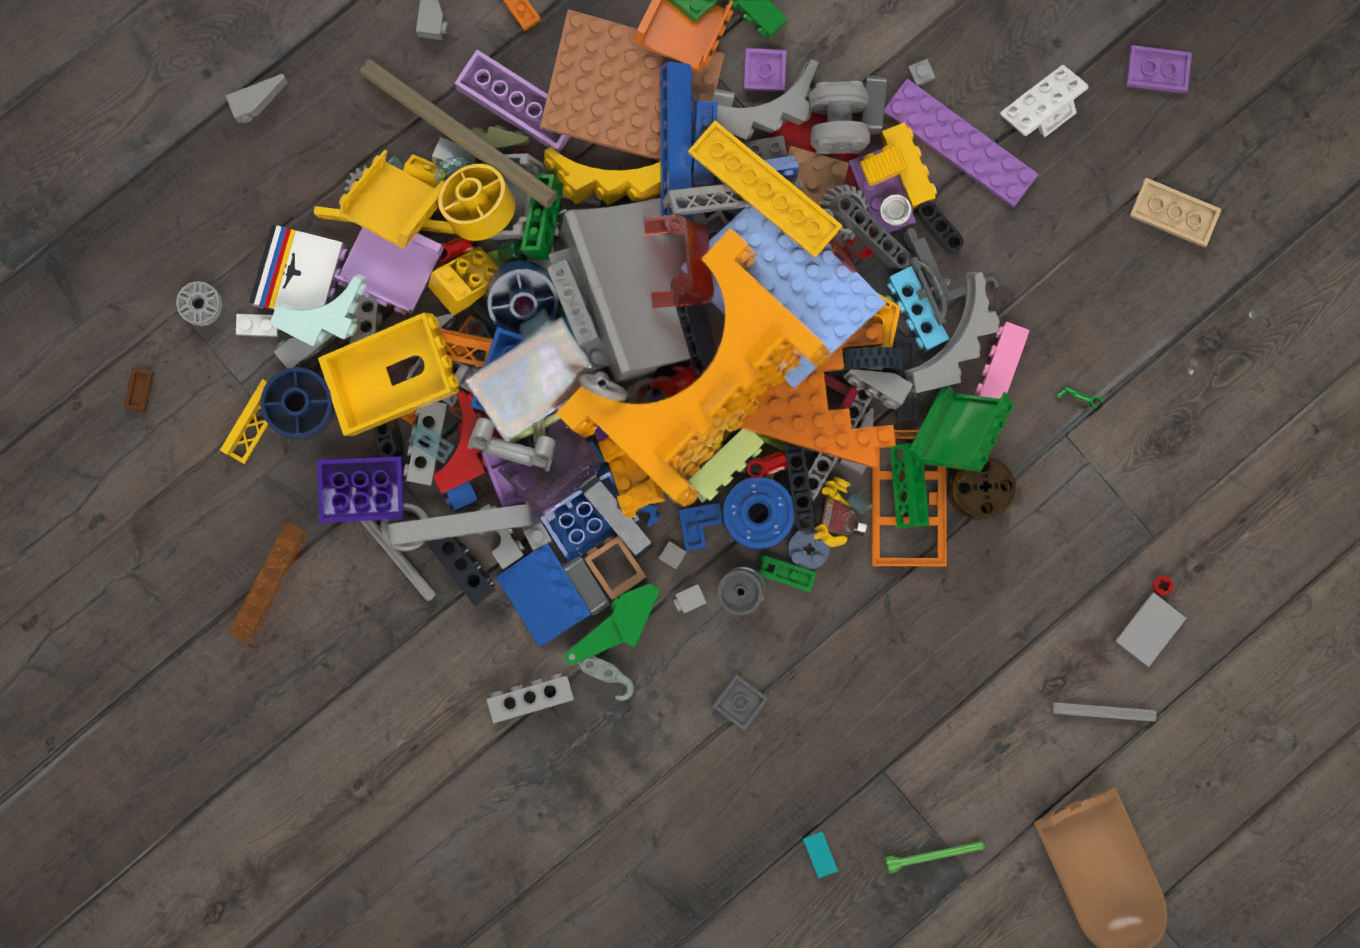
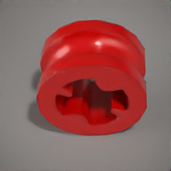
(1164, 579)

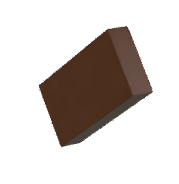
(139, 390)

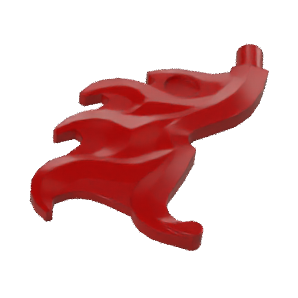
(675, 384)

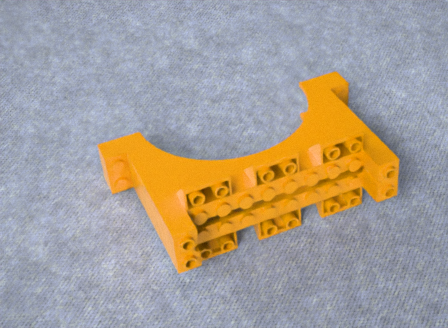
(756, 349)

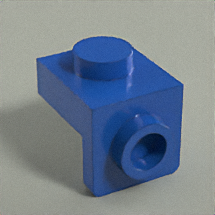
(650, 509)

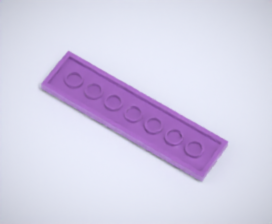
(960, 143)

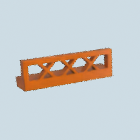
(466, 341)

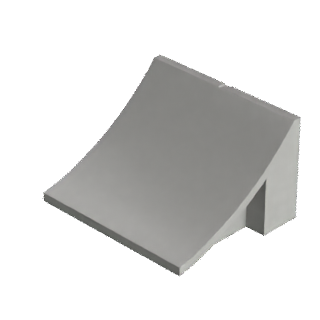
(616, 275)

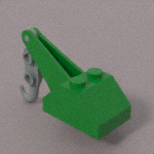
(624, 625)

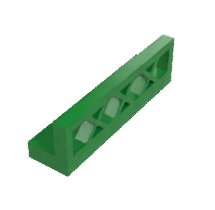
(913, 485)

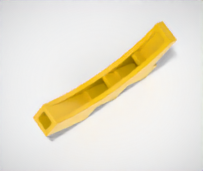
(608, 185)

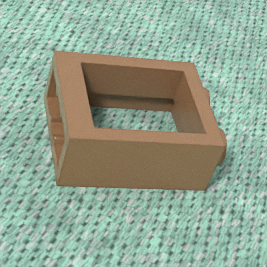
(628, 584)

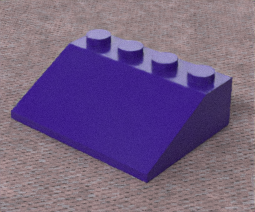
(361, 489)

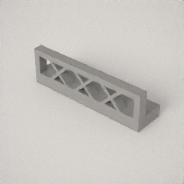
(701, 195)

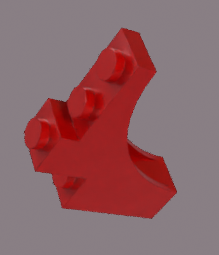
(466, 462)

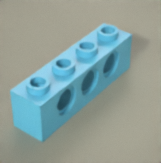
(908, 279)

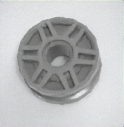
(212, 303)

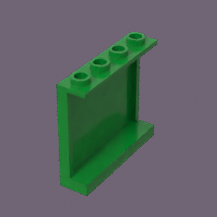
(960, 430)

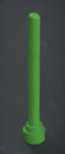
(894, 863)

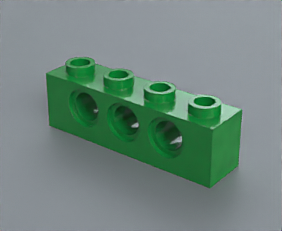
(541, 222)

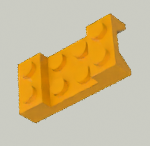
(633, 483)

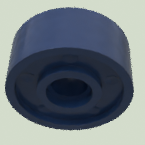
(517, 280)
(314, 416)

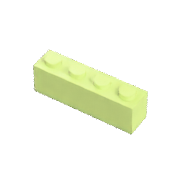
(725, 463)

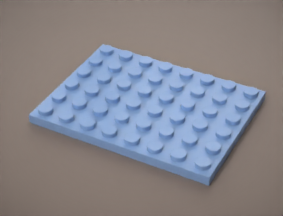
(815, 290)

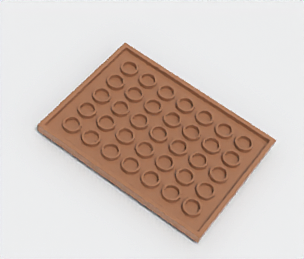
(610, 86)

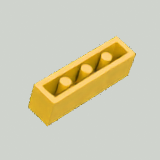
(915, 180)

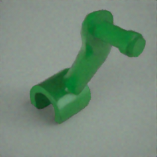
(1078, 395)

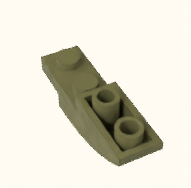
(502, 139)

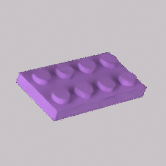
(878, 193)

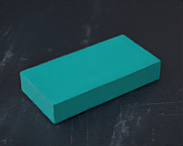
(820, 854)

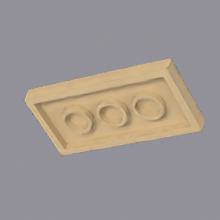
(1175, 212)

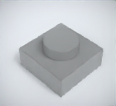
(921, 72)

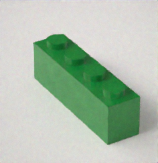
(762, 15)

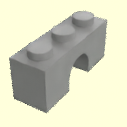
(508, 550)

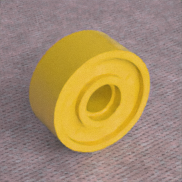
(477, 202)

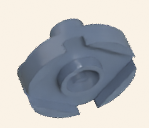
(799, 555)

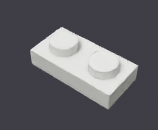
(255, 325)

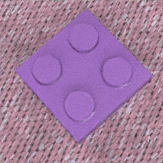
(765, 70)

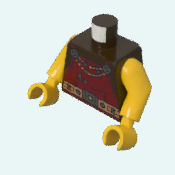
(837, 519)

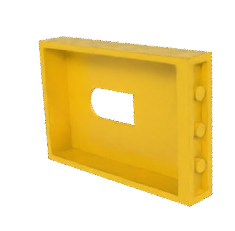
(362, 383)

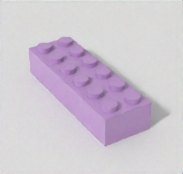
(508, 97)

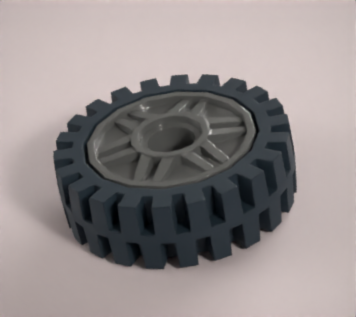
(873, 359)

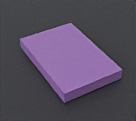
(1158, 69)

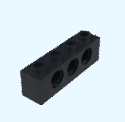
(449, 561)

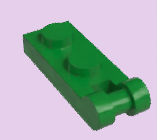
(787, 573)

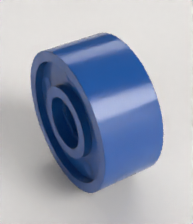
(758, 492)

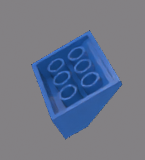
(577, 523)
(543, 595)

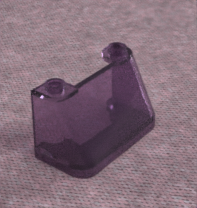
(570, 464)

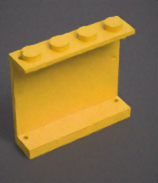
(390, 202)

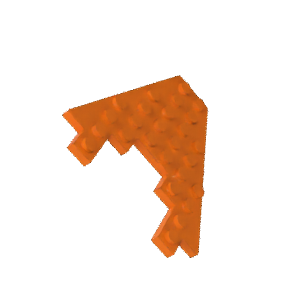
(803, 414)

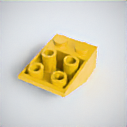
(462, 280)

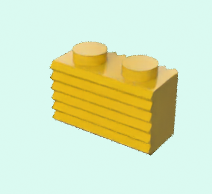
(883, 165)

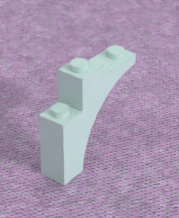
(311, 323)

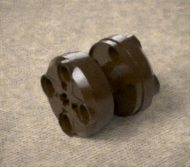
(991, 497)

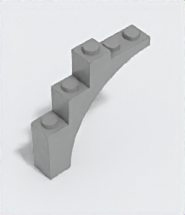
(768, 116)
(963, 345)

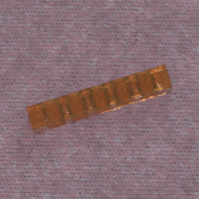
(268, 582)

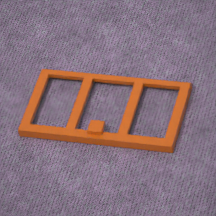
(935, 498)

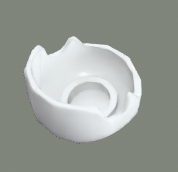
(895, 210)

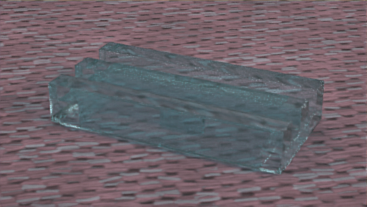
(416, 434)

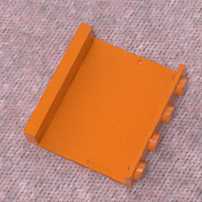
(677, 37)

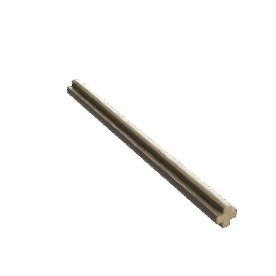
(459, 133)

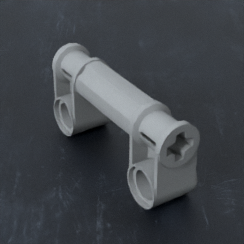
(483, 440)

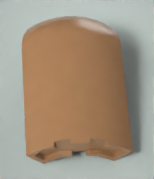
(1105, 872)

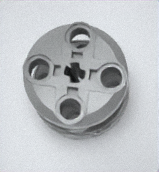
(839, 102)

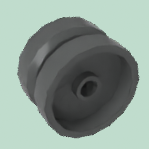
(733, 598)

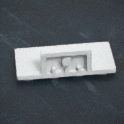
(1046, 103)

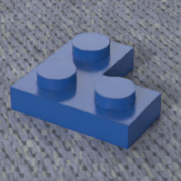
(693, 522)

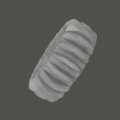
(839, 190)

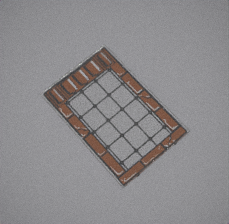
(531, 379)

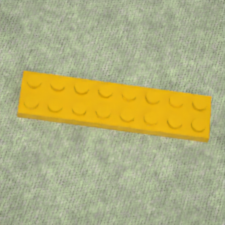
(765, 189)

